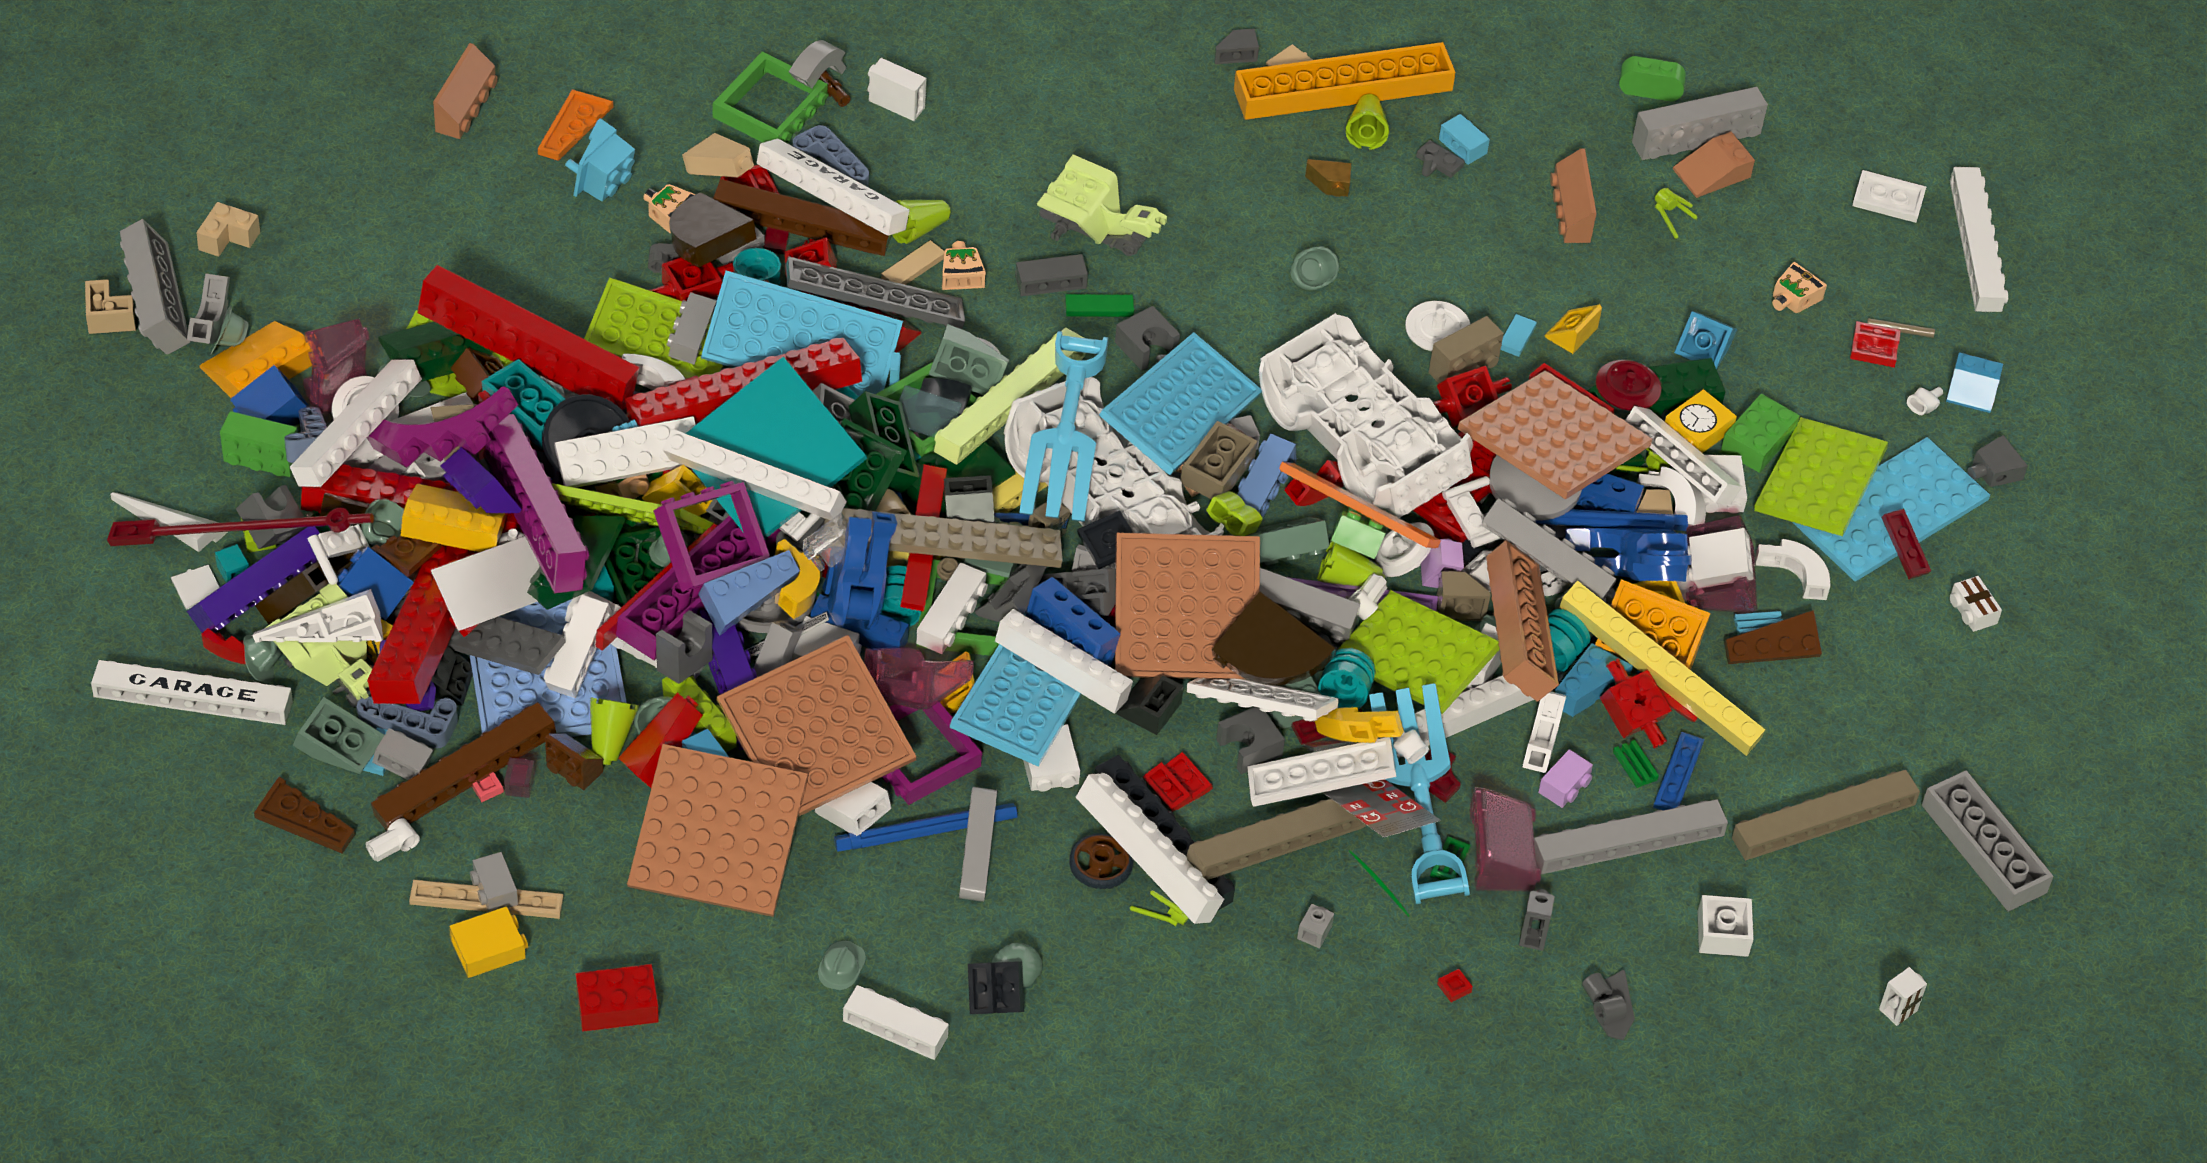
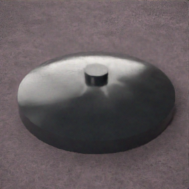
(579, 418)

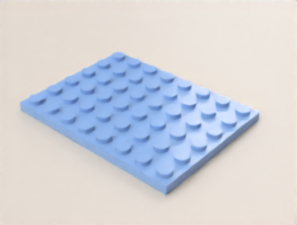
(507, 690)

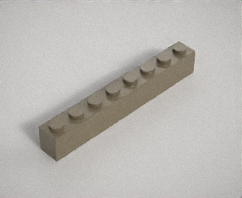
(1825, 814)
(1271, 838)

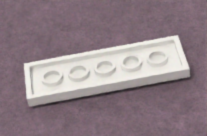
(617, 453)
(1266, 697)
(1321, 771)

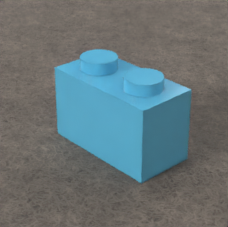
(1464, 139)

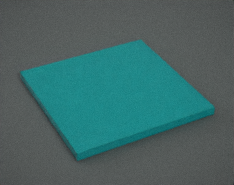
(782, 426)

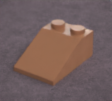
(1715, 165)

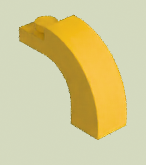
(801, 593)

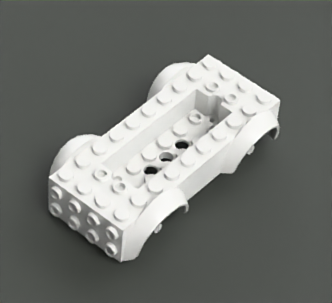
(1387, 466)
(1155, 499)

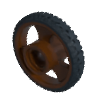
(1100, 861)

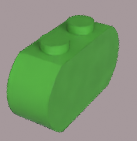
(1652, 78)

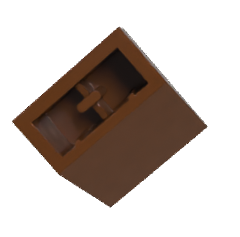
(572, 760)

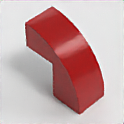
(1305, 495)

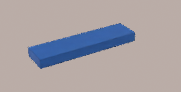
(1679, 772)

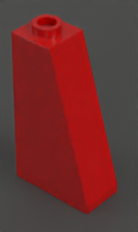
(670, 728)

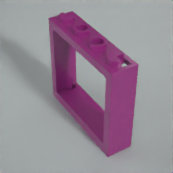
(677, 548)
(969, 759)

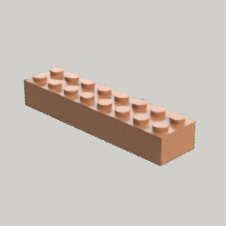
(1521, 621)

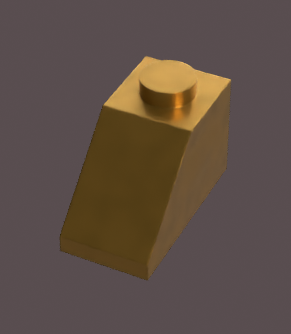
(1329, 176)

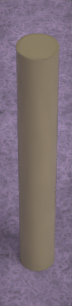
(1908, 329)

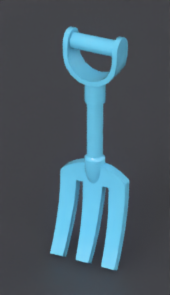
(1064, 437)
(1418, 778)

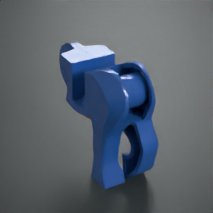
(1644, 552)
(859, 579)

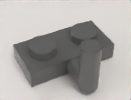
(1438, 158)

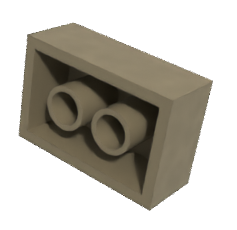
(1466, 350)
(1218, 461)

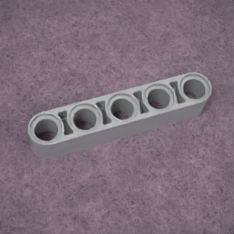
(978, 844)

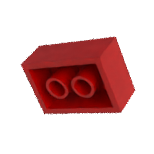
(617, 997)

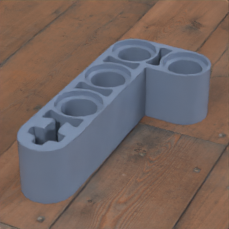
(826, 146)
(311, 427)
(403, 718)

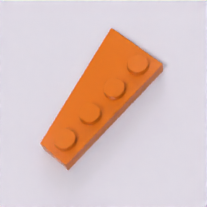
(573, 121)

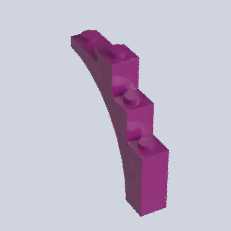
(438, 439)

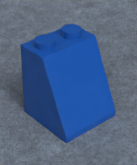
(271, 398)
(377, 574)

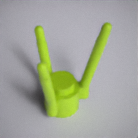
(1668, 200)
(1653, 461)
(1176, 913)

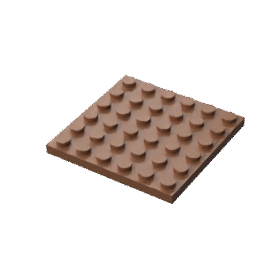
(1555, 434)
(1179, 601)
(819, 720)
(717, 830)

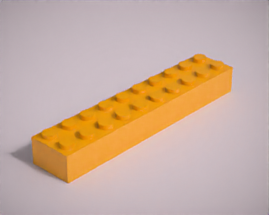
(1343, 80)

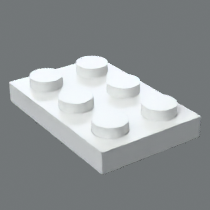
(1889, 196)

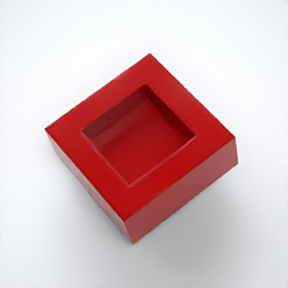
(1455, 985)

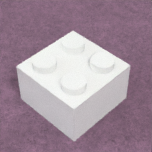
(1725, 925)

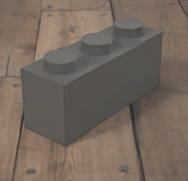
(1051, 275)

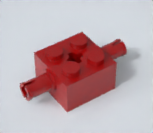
(814, 251)
(683, 277)
(1474, 383)
(1635, 703)

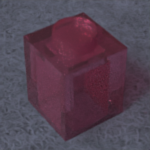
(519, 777)

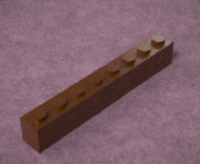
(802, 217)
(464, 767)

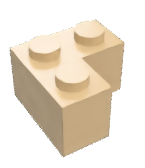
(226, 225)
(107, 312)

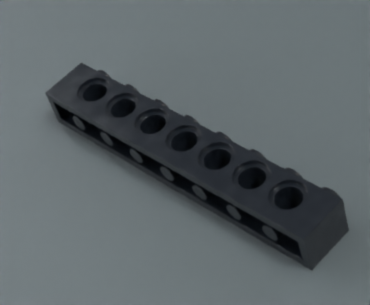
(1153, 809)

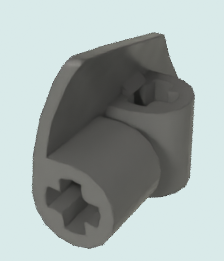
(1611, 1003)

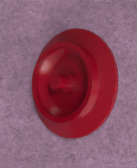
(1628, 384)

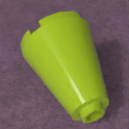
(1367, 123)
(922, 218)
(1346, 567)
(610, 727)

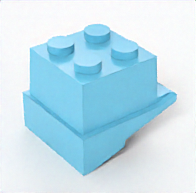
(604, 163)

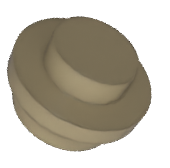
(946, 568)

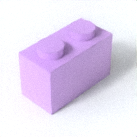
(1444, 558)
(1566, 778)

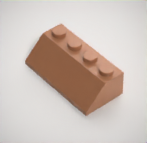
(464, 93)
(1574, 198)

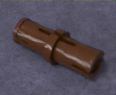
(835, 89)

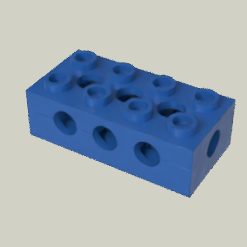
(1610, 494)
(1072, 620)

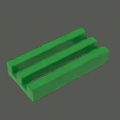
(1633, 746)
(1444, 875)

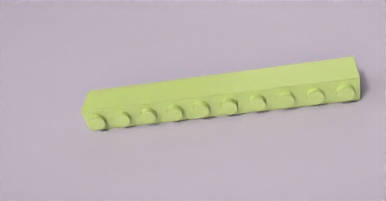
(992, 409)

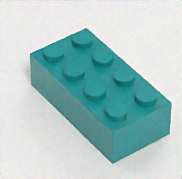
(532, 394)

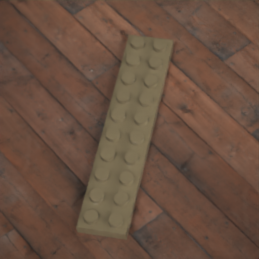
(971, 539)

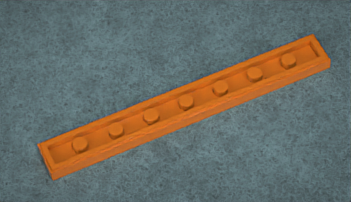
(1360, 505)

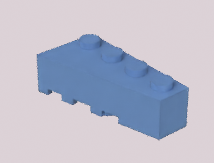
(1264, 473)
(745, 590)

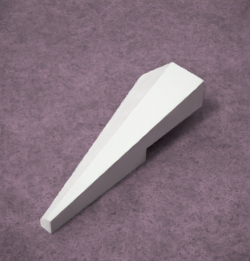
(169, 517)
(345, 620)

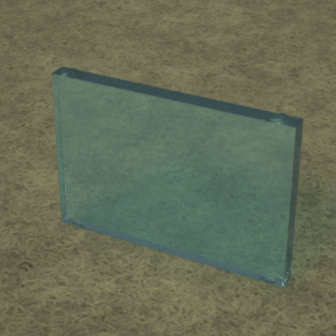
(926, 411)

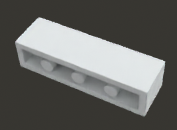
(951, 608)
(577, 653)
(895, 1022)

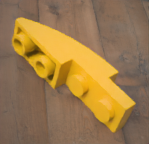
(1356, 726)

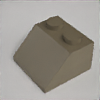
(1461, 597)

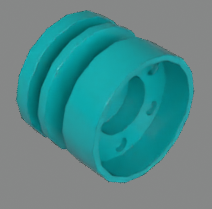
(758, 264)
(893, 595)
(1568, 637)
(1348, 678)

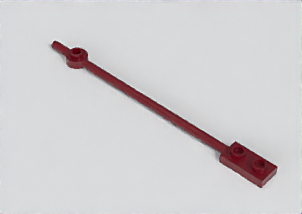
(145, 531)

